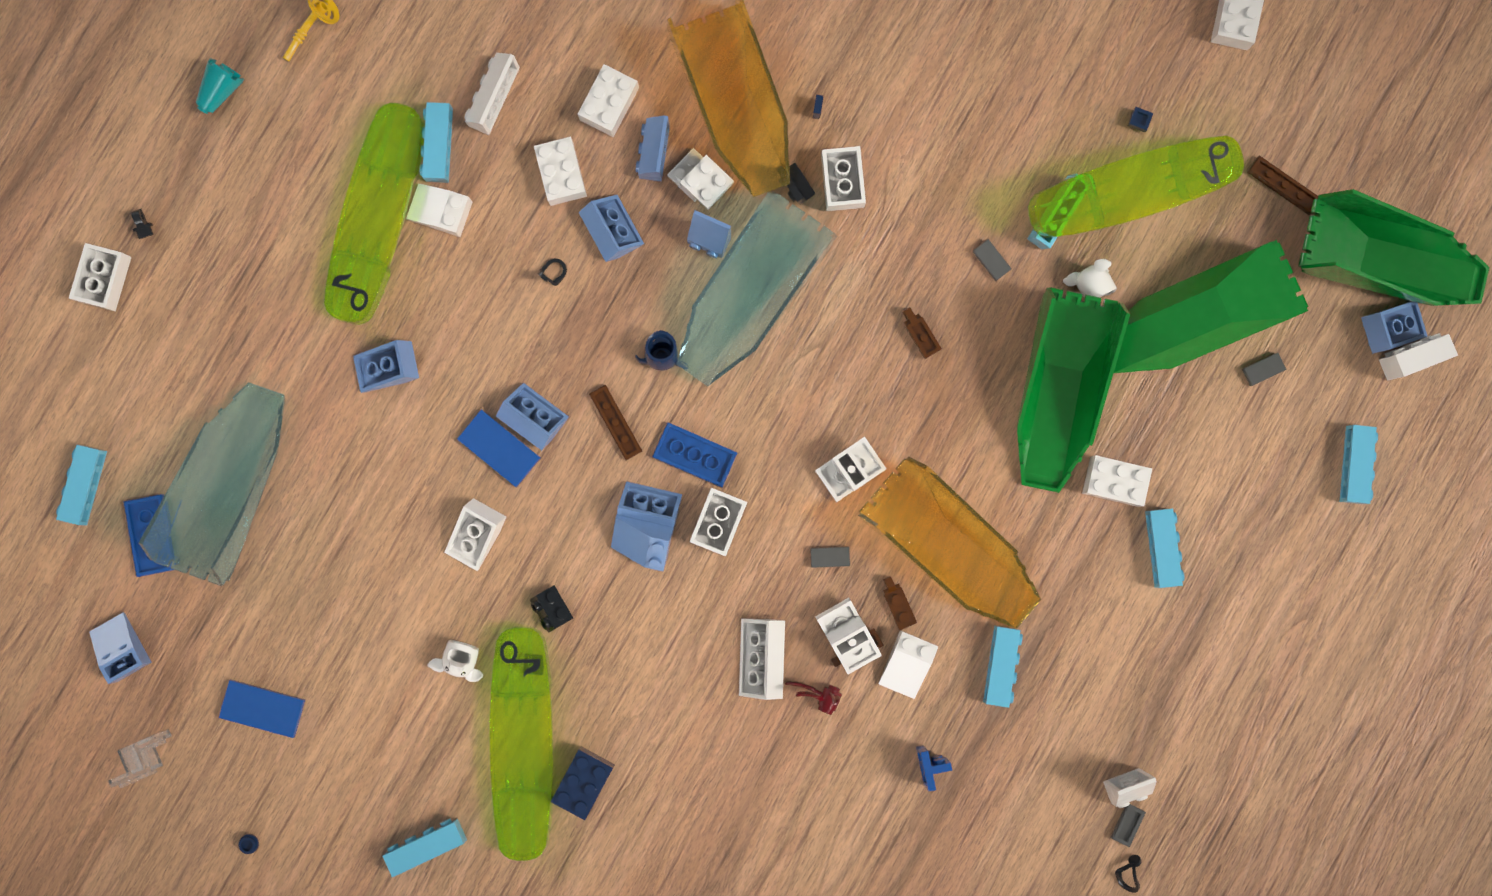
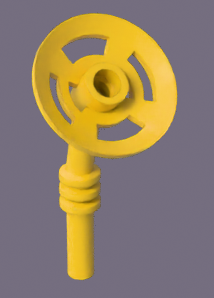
(317, 12)

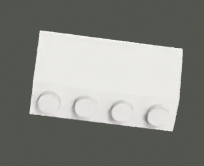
(492, 93)
(762, 658)

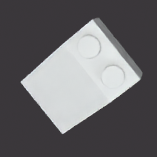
(439, 209)
(474, 533)
(908, 664)
(1130, 787)

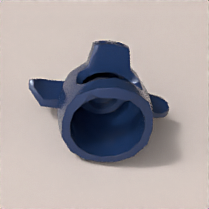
(661, 353)

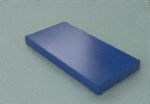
(499, 448)
(694, 454)
(138, 516)
(262, 708)

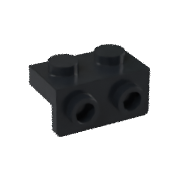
(799, 186)
(551, 609)

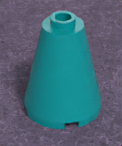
(216, 86)

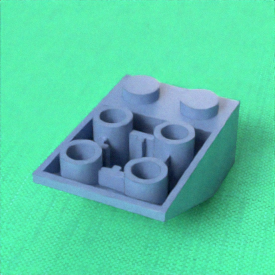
(118, 649)

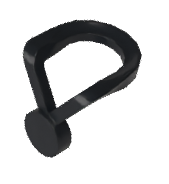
(558, 279)
(1134, 861)

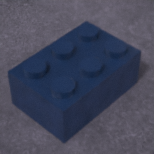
(582, 783)

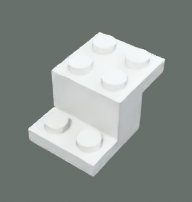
(700, 178)
(850, 469)
(848, 636)

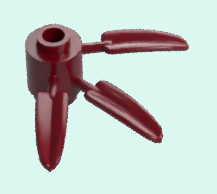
(827, 701)

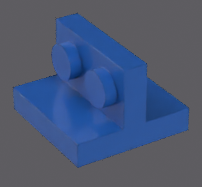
(928, 767)

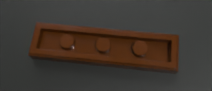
(1282, 184)
(615, 422)

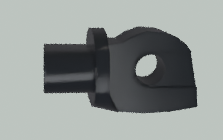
(142, 228)

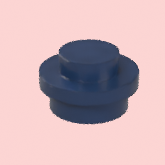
(248, 844)

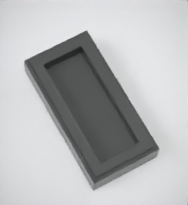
(992, 260)
(1264, 369)
(830, 557)
(1128, 825)

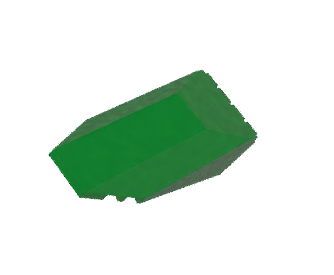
(1389, 252)
(1210, 311)
(1067, 384)

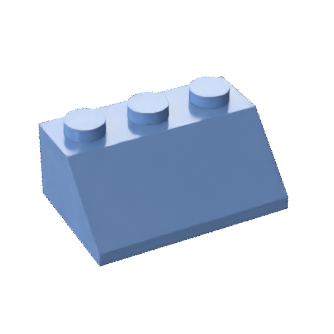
(653, 148)
(611, 227)
(532, 416)
(649, 504)

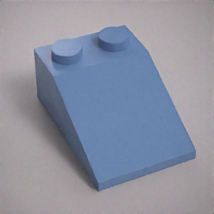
(708, 235)
(1394, 327)
(386, 366)
(642, 541)

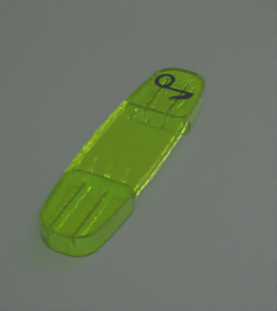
(1136, 186)
(373, 214)
(521, 743)

